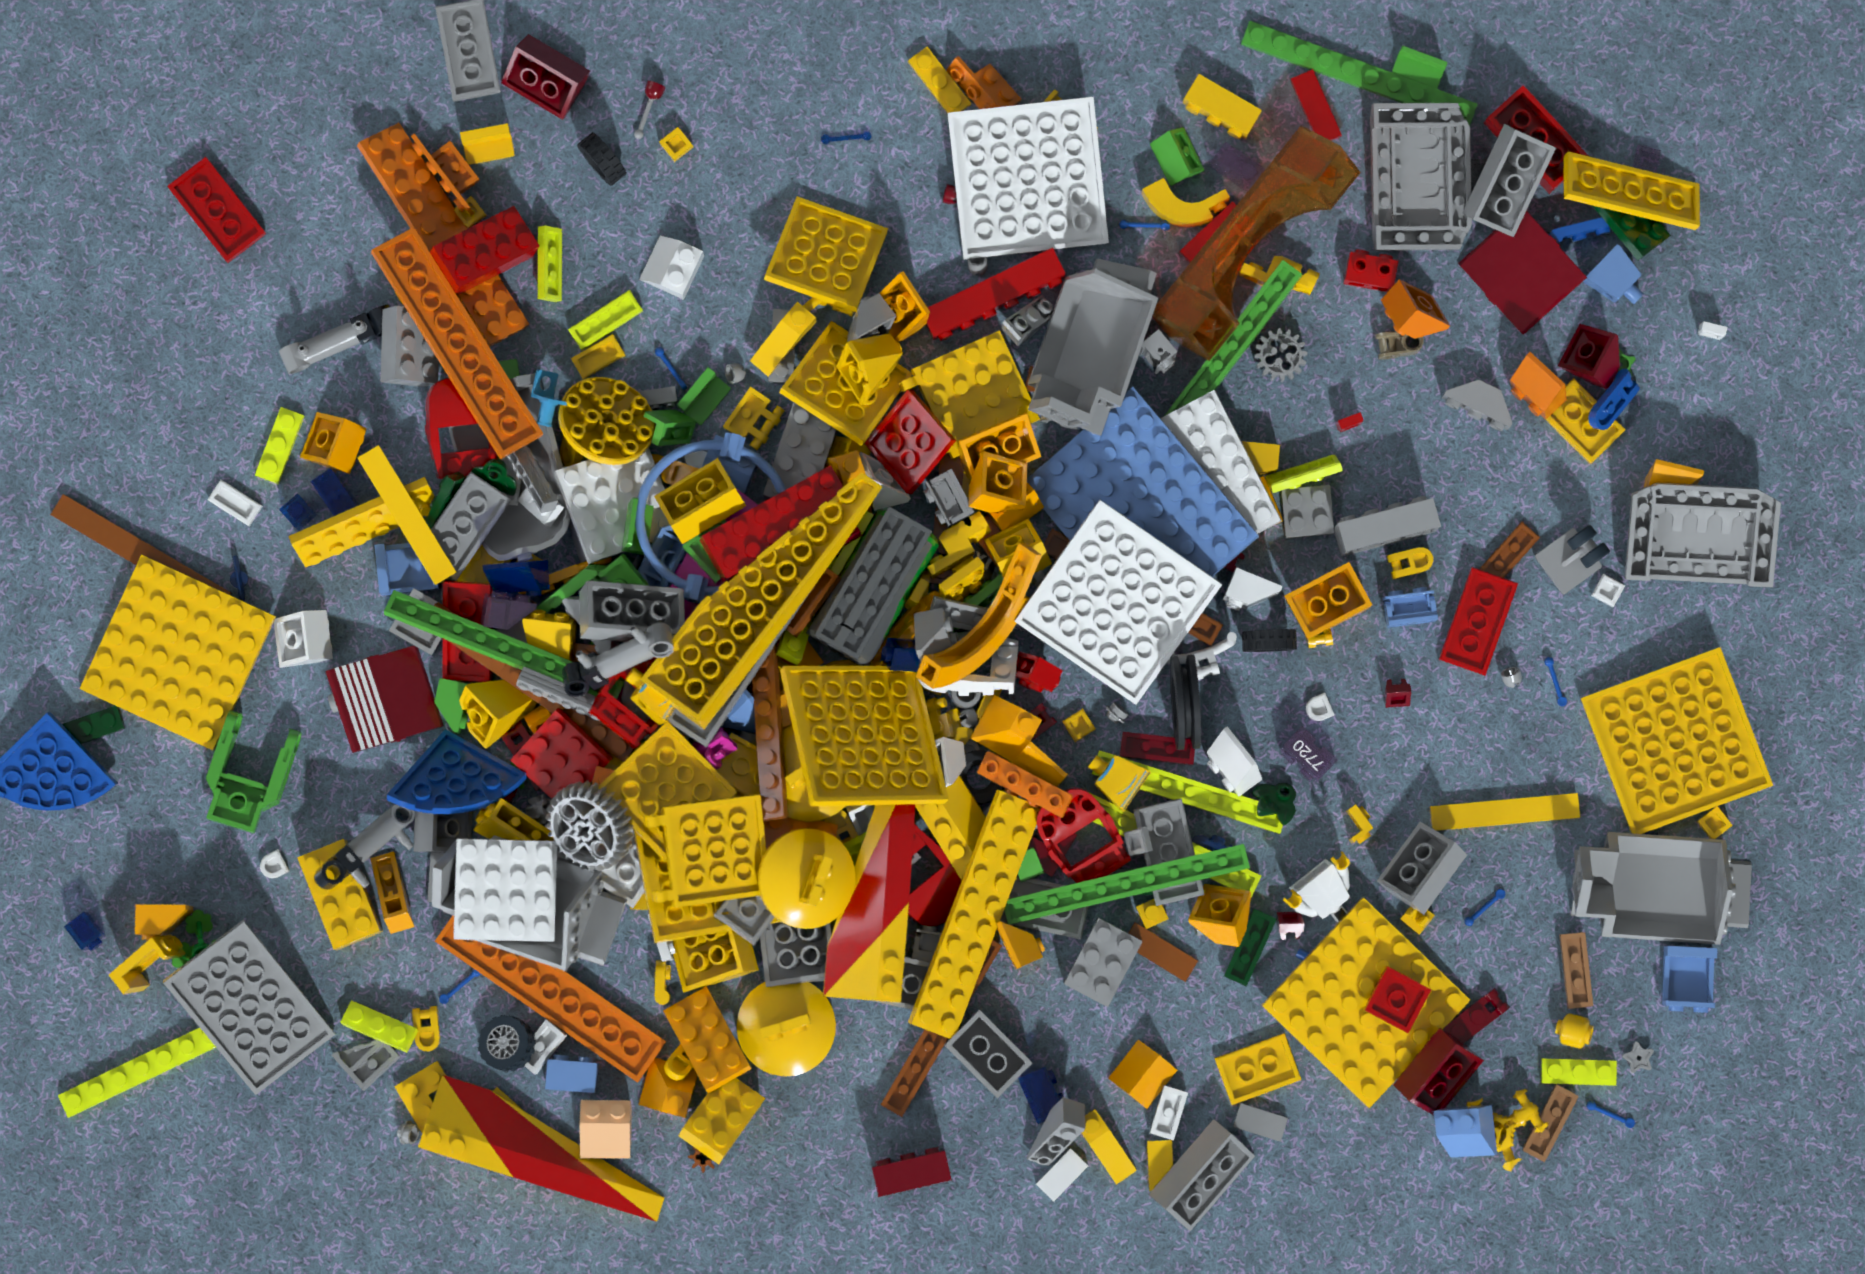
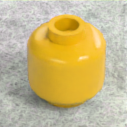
(1574, 1031)

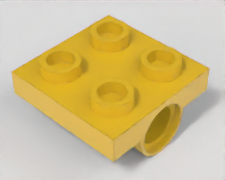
(966, 580)

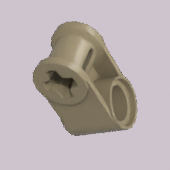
(1396, 345)

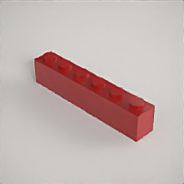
(994, 293)

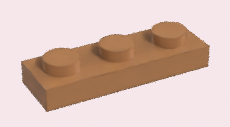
(1576, 970)
(1555, 1113)

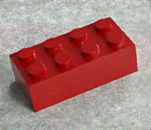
(1529, 116)
(485, 250)

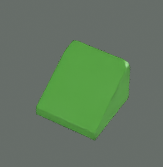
(1030, 866)

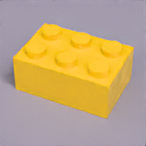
(700, 501)
(721, 1119)

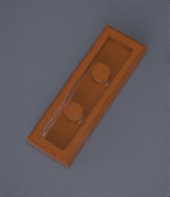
(1510, 551)
(1163, 953)

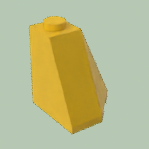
(868, 363)
(493, 709)

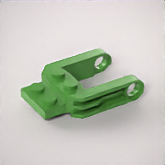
(618, 571)
(240, 800)

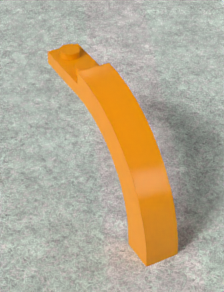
(990, 632)

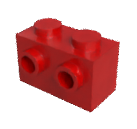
(1370, 271)
(1037, 673)

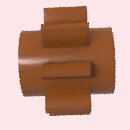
(698, 1162)

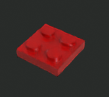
(1397, 999)

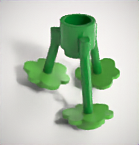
(198, 924)

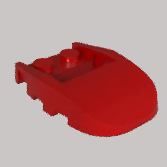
(447, 409)
(618, 716)
(1081, 812)
(935, 896)

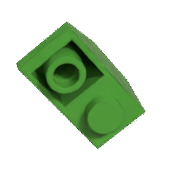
(448, 703)

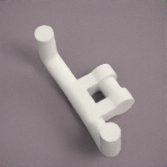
(1209, 654)

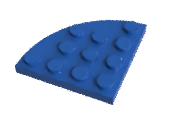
(51, 769)
(455, 778)

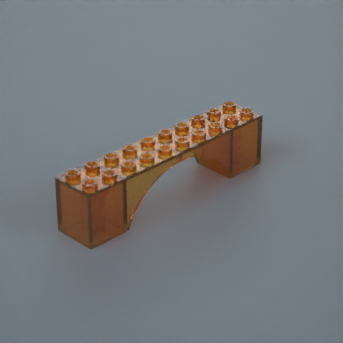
(1301, 179)

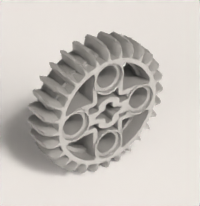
(589, 826)

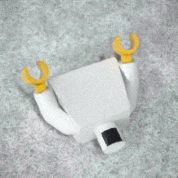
(1322, 890)

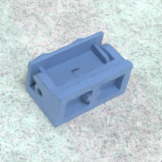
(1410, 608)
(572, 1075)

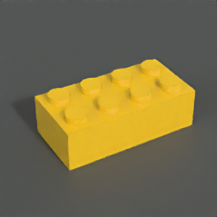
(346, 907)

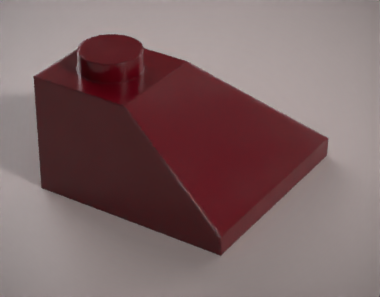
(1592, 356)

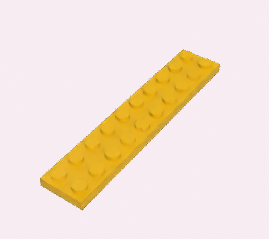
(975, 915)

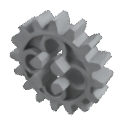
(1267, 350)

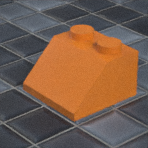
(1413, 311)
(1538, 387)

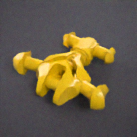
(1505, 1126)

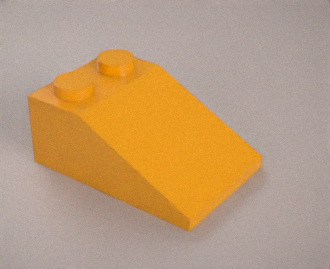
(907, 305)
(1328, 600)

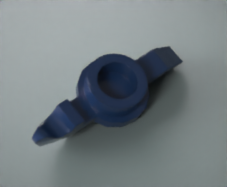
(238, 578)
(1213, 843)

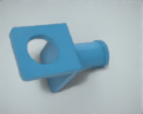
(546, 397)

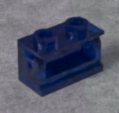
(334, 492)
(1040, 1092)

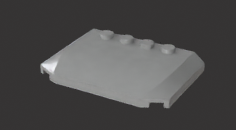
(1419, 176)
(1702, 534)

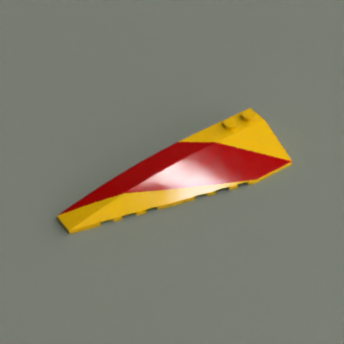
(870, 934)
(500, 1137)

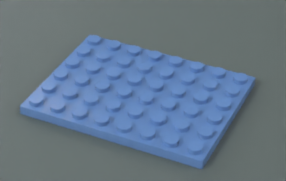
(1148, 479)

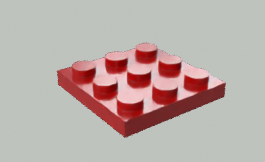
(910, 441)
(560, 755)

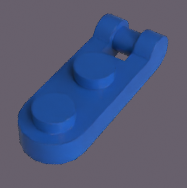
(1579, 230)
(1613, 400)

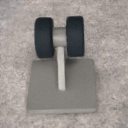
(1572, 558)

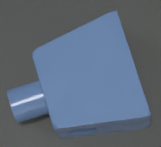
(1615, 277)

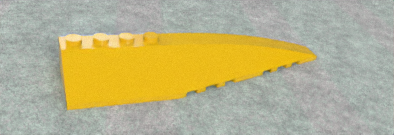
(750, 610)

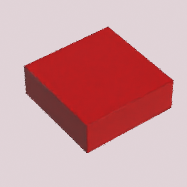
(1349, 422)

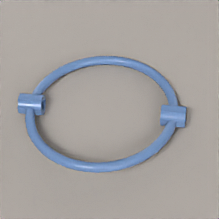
(731, 450)

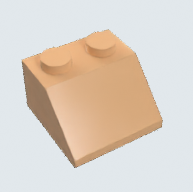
(605, 1128)

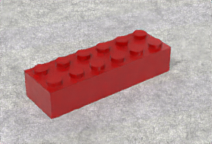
(751, 533)

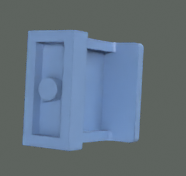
(401, 570)
(1688, 978)

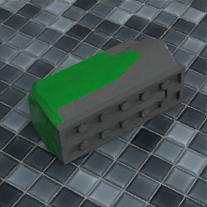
(874, 586)

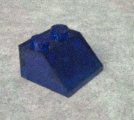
(518, 577)

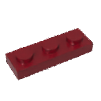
(1155, 748)

